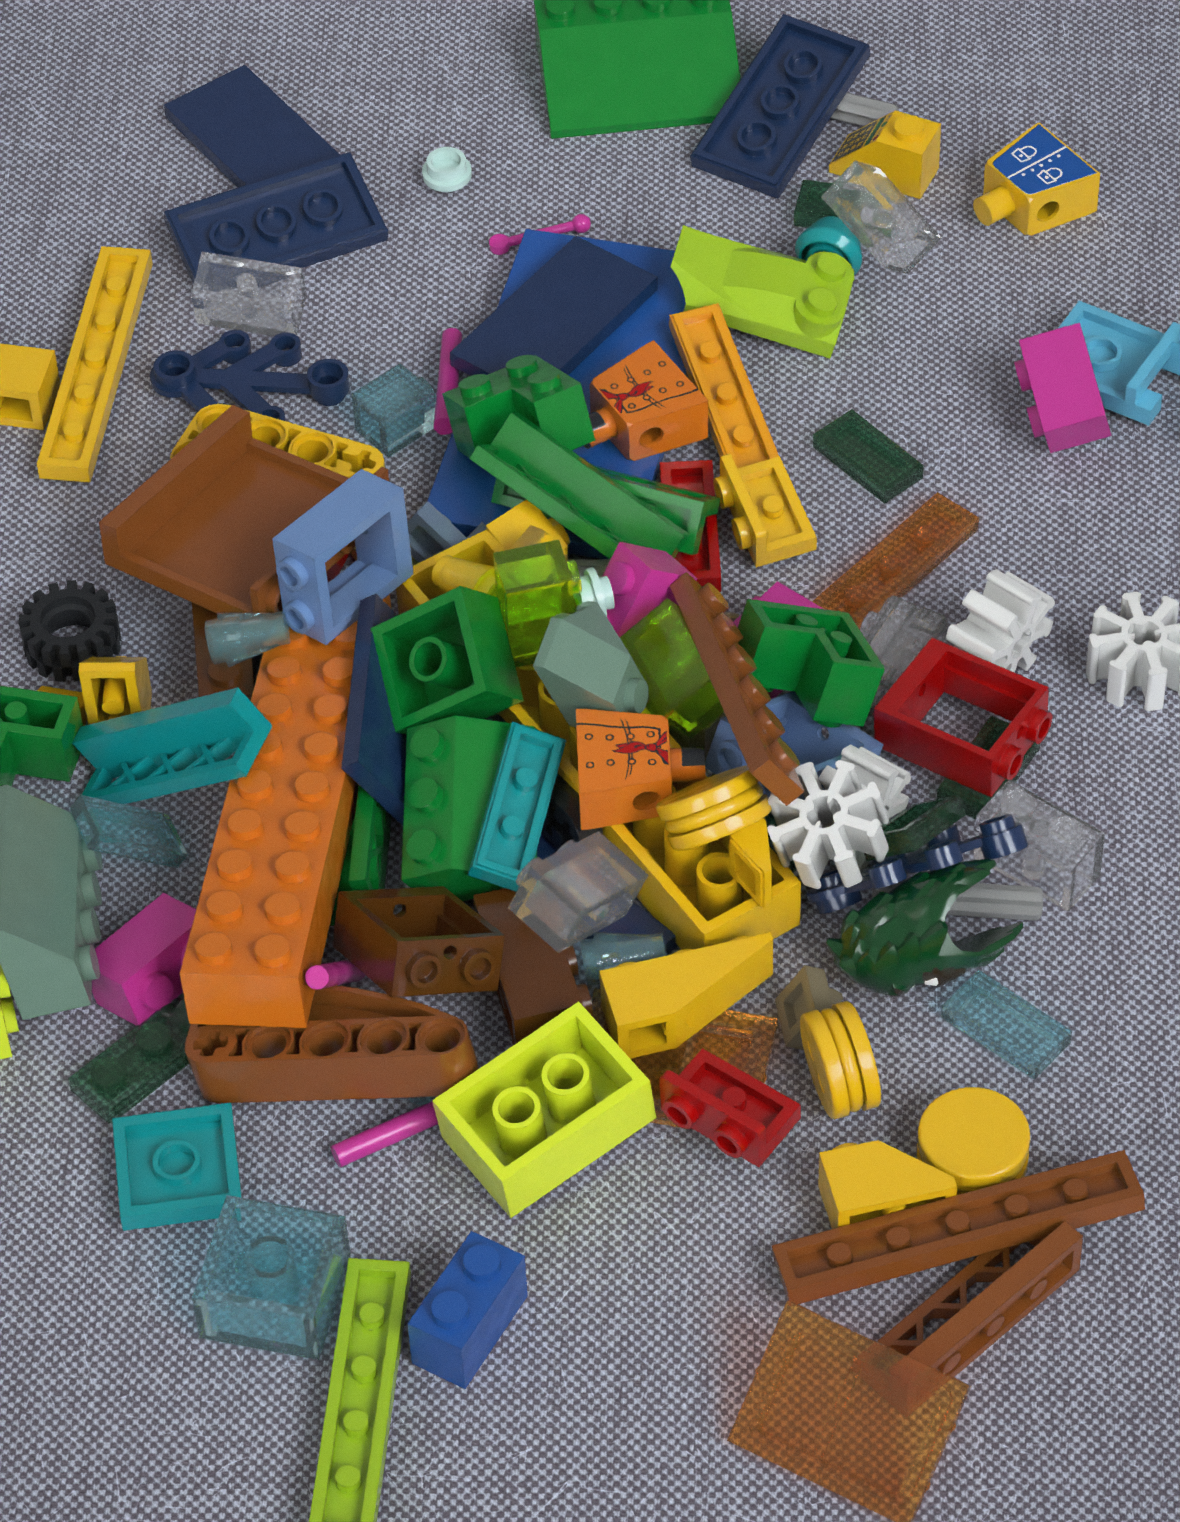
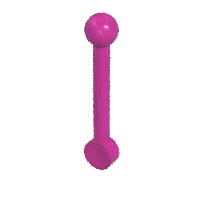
(501, 243)

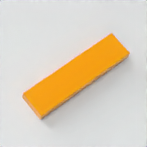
(720, 376)

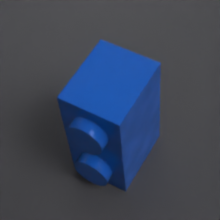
(467, 1309)

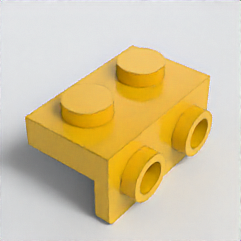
(764, 510)

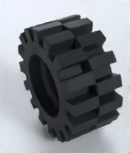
(65, 609)

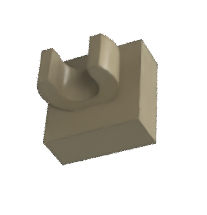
(803, 994)

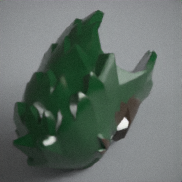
(904, 937)

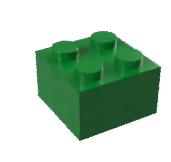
(447, 660)

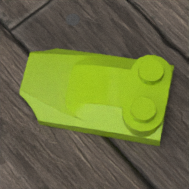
(766, 290)

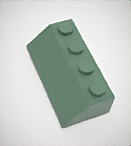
(46, 906)

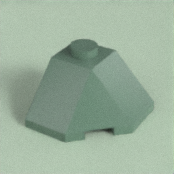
(588, 665)

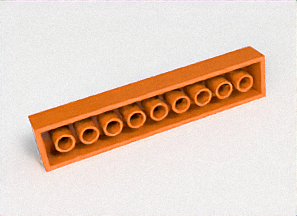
(277, 847)

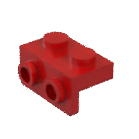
(728, 1107)

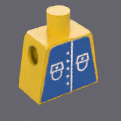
(1037, 184)

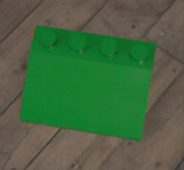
(634, 63)

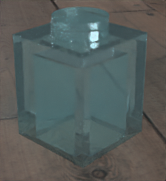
(394, 409)

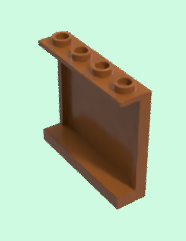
(211, 518)

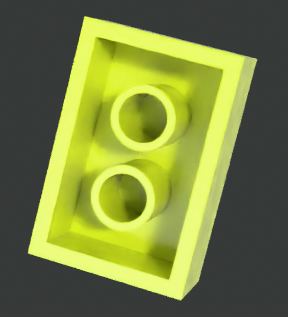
(545, 1109)

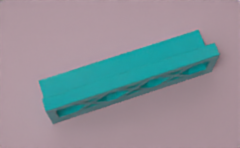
(172, 747)

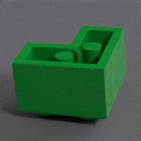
(524, 386)
(816, 656)
(37, 734)

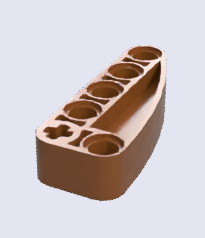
(352, 1049)

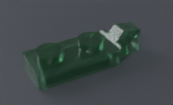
(134, 1064)

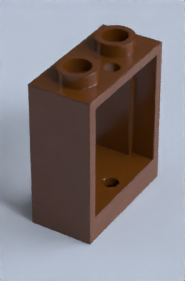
(422, 950)

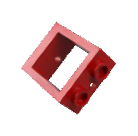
(978, 682)

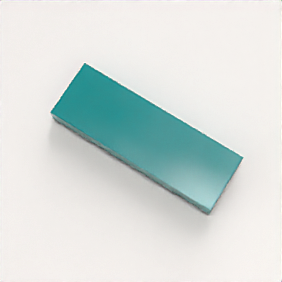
(516, 805)

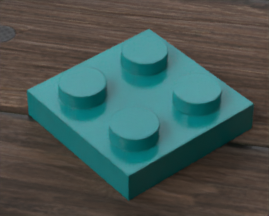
(175, 1165)

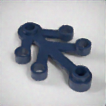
(186, 376)
(998, 839)

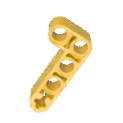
(315, 446)

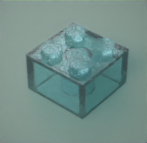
(272, 1277)

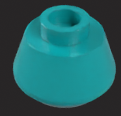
(833, 236)

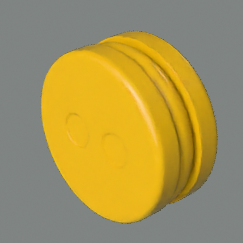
(713, 808)
(840, 1060)
(974, 1138)

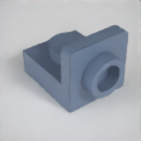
(433, 533)

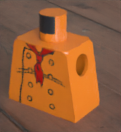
(646, 405)
(628, 766)

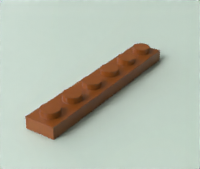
(737, 689)
(957, 1227)

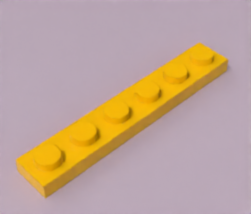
(95, 365)

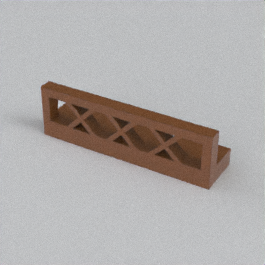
(995, 1310)

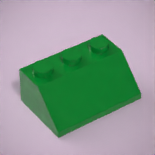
(445, 800)

